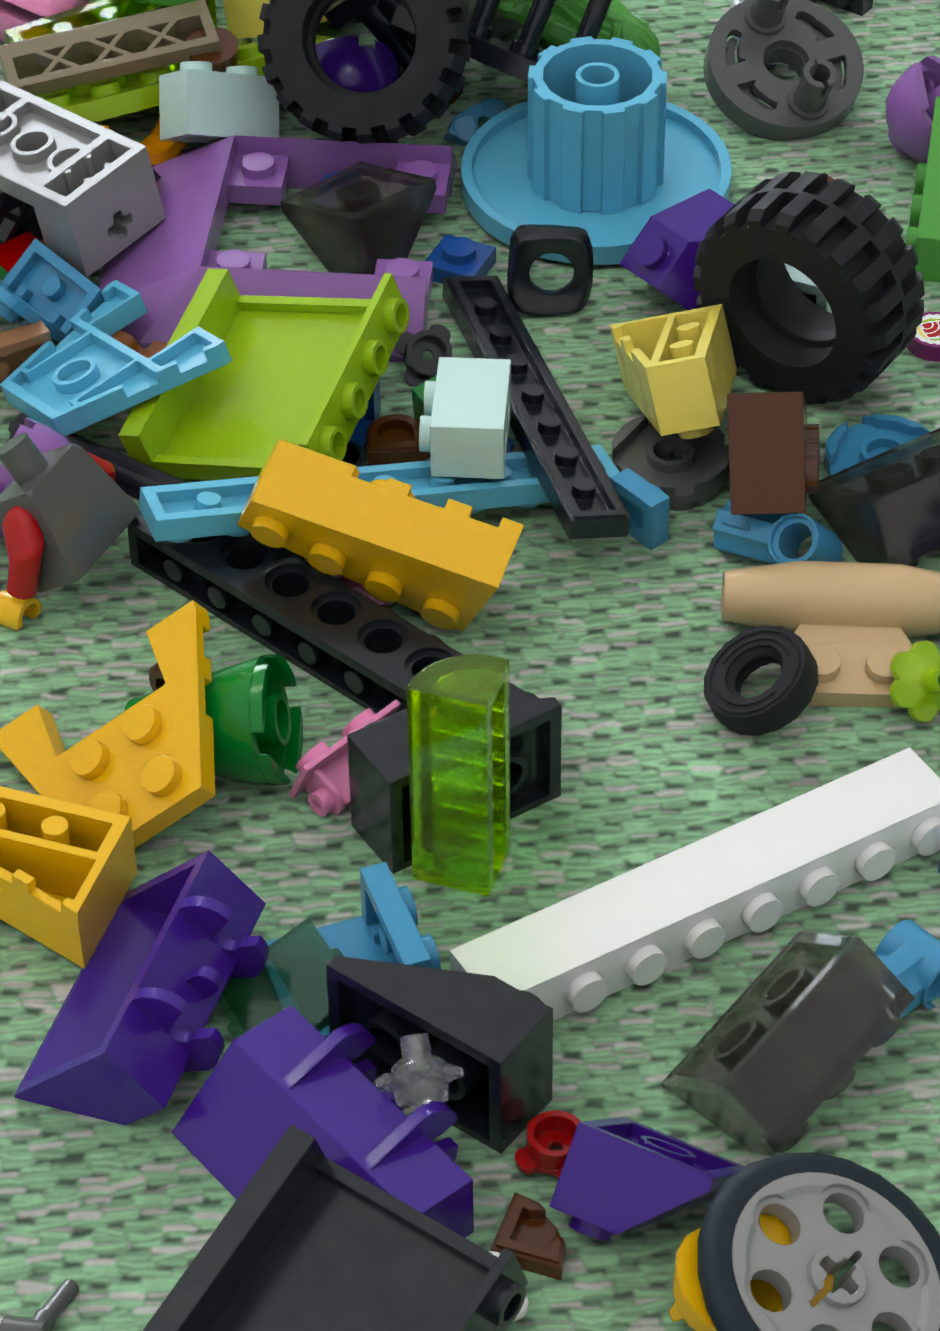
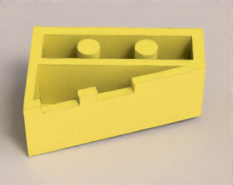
(678, 368)

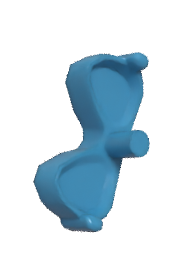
(467, 122)

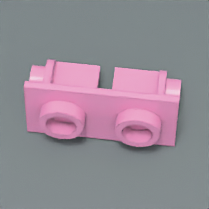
(326, 769)

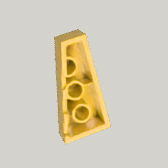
(379, 535)

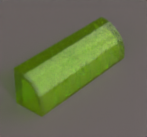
(460, 771)

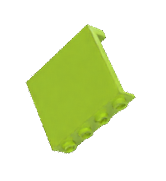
(294, 376)

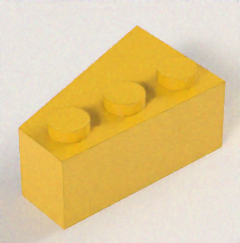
(62, 870)

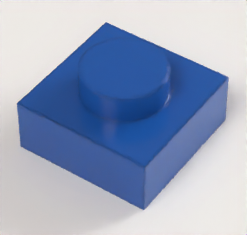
(461, 257)

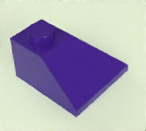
(669, 243)
(633, 1176)

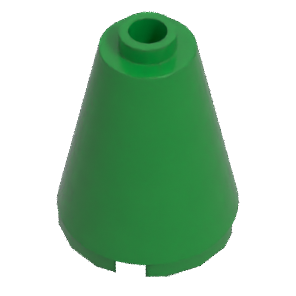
(253, 720)

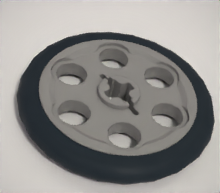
(794, 1190)

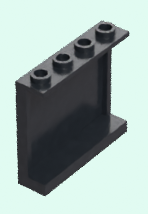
(336, 1254)

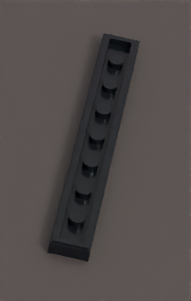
(539, 412)

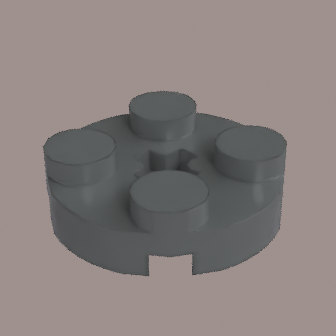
(693, 478)

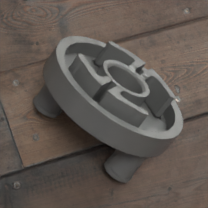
(788, 33)

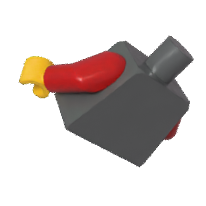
(55, 520)

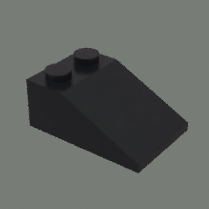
(381, 774)
(471, 1022)

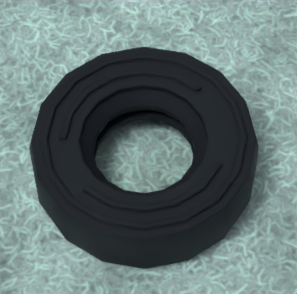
(776, 705)

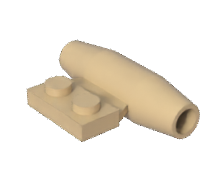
(845, 614)

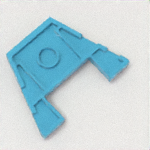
(98, 376)

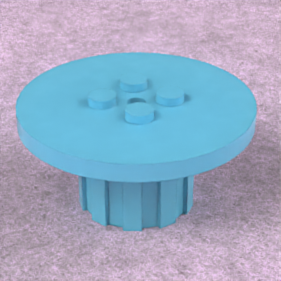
(591, 149)

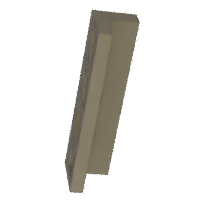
(109, 49)

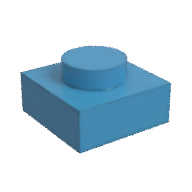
(646, 506)

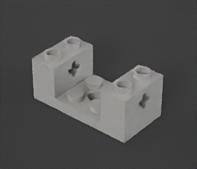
(84, 181)

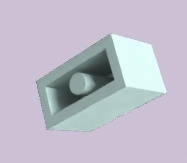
(215, 105)
(467, 418)

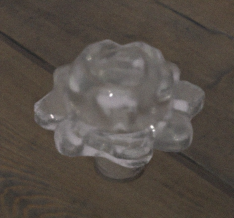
(419, 1074)

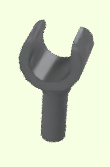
(45, 1317)

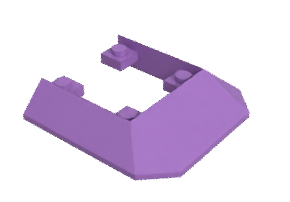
(257, 170)

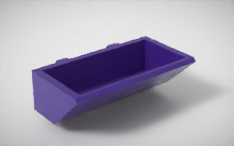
(148, 995)
(298, 1077)

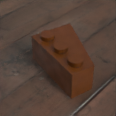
(771, 453)

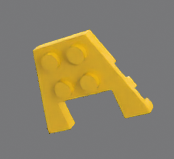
(148, 759)

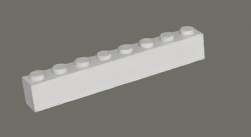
(715, 888)

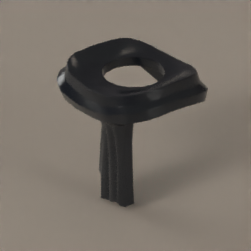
(535, 240)

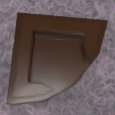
(531, 1238)

